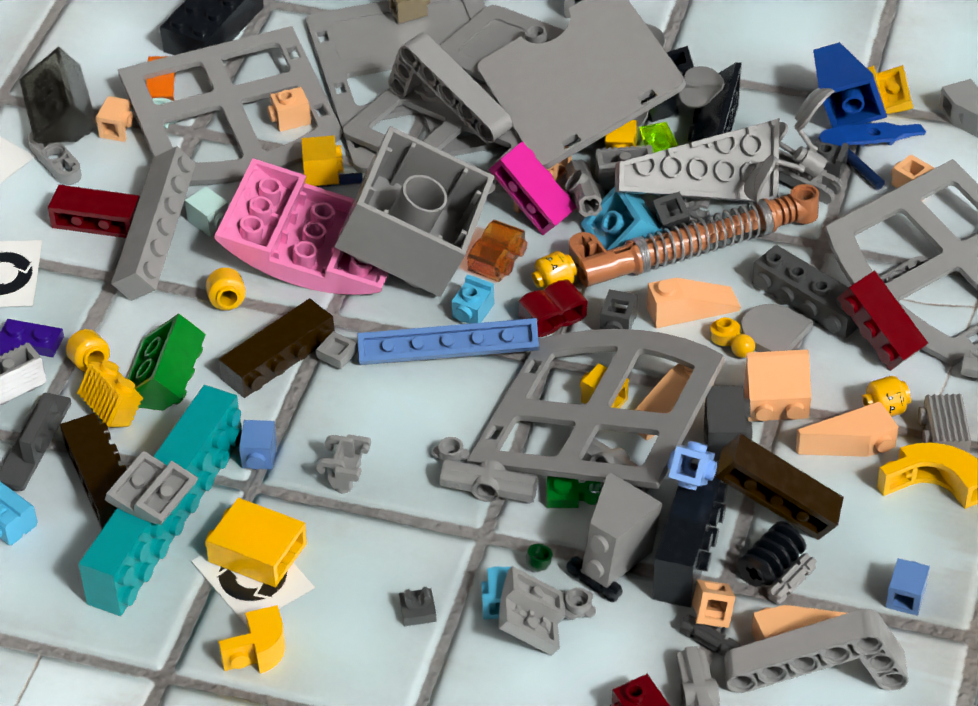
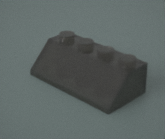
(57, 99)

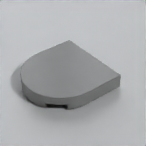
(775, 327)

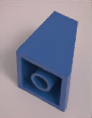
(855, 88)

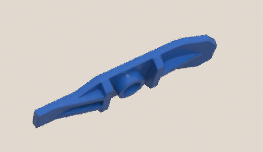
(870, 133)

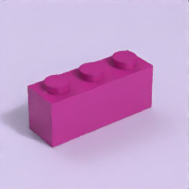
(532, 188)

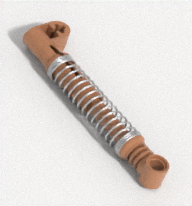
(640, 255)

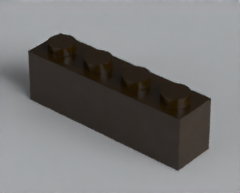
(276, 348)
(94, 461)
(779, 486)

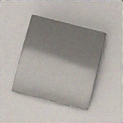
(151, 488)
(531, 610)

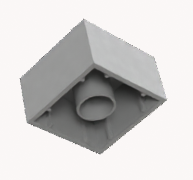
(415, 212)

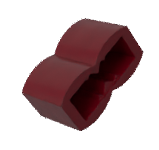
(553, 307)

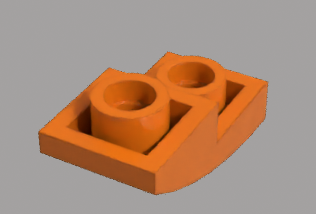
(162, 85)

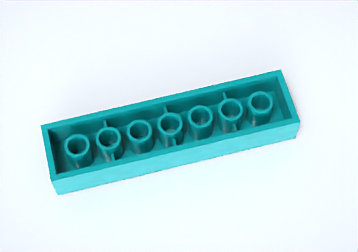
(131, 547)

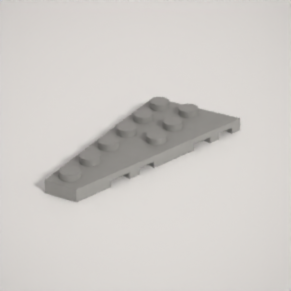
(705, 167)

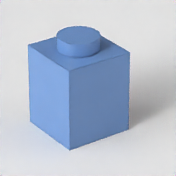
(258, 444)
(907, 586)

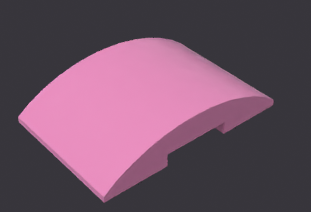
(292, 232)

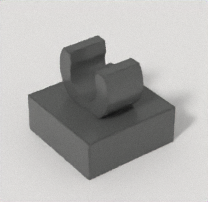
(417, 607)

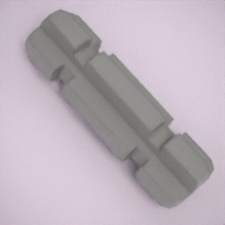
(791, 578)

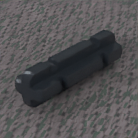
(611, 593)

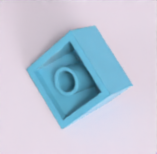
(621, 219)

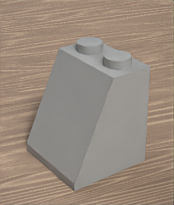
(620, 530)

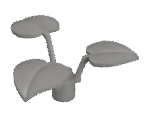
(701, 82)
(805, 158)

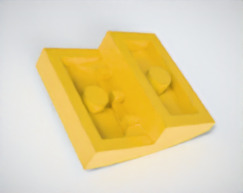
(893, 89)

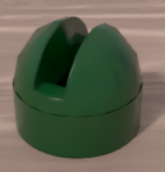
(538, 557)

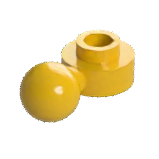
(727, 333)

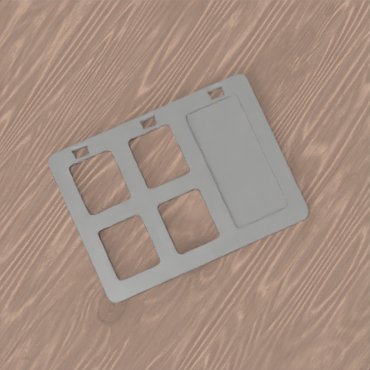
(366, 42)
(468, 46)

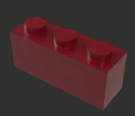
(92, 211)
(882, 320)

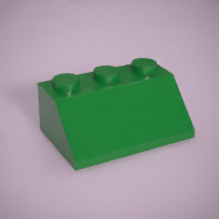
(166, 363)

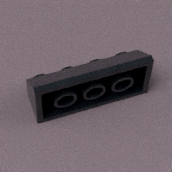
(720, 113)

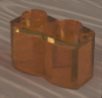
(497, 250)

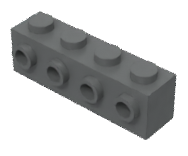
(803, 289)

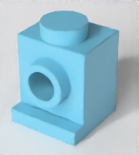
(473, 300)
(492, 591)

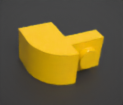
(623, 136)
(261, 645)

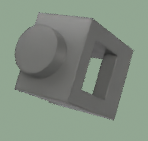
(835, 156)
(671, 211)
(618, 318)

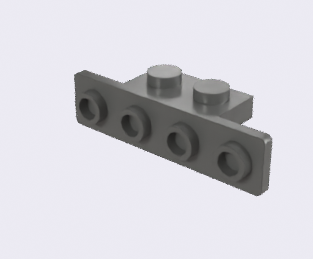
(34, 440)

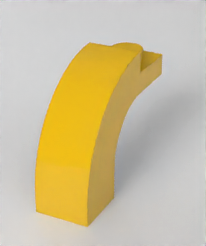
(932, 464)

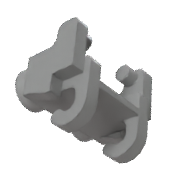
(345, 462)

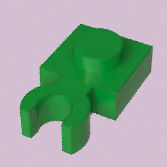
(568, 492)

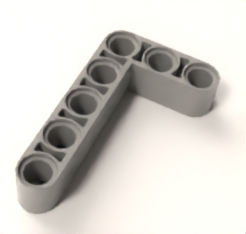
(427, 62)
(818, 647)

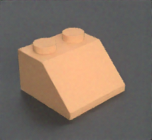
(778, 385)

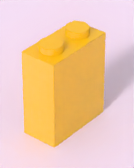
(256, 542)

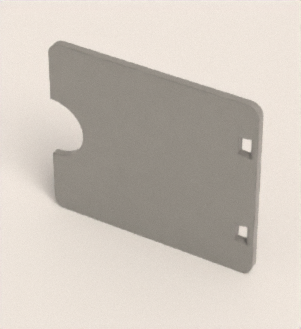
(582, 79)

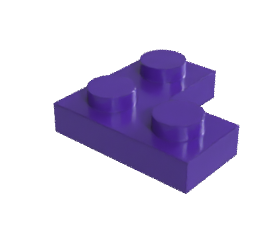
(41, 337)

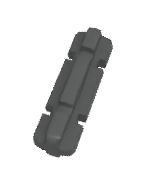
(707, 635)

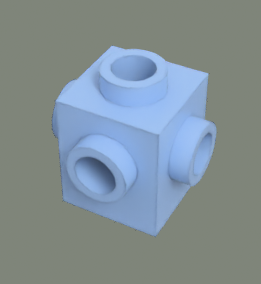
(680, 465)

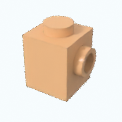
(289, 109)

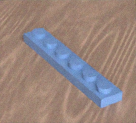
(448, 341)

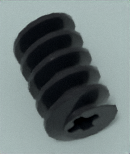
(771, 554)

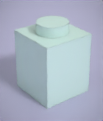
(206, 210)

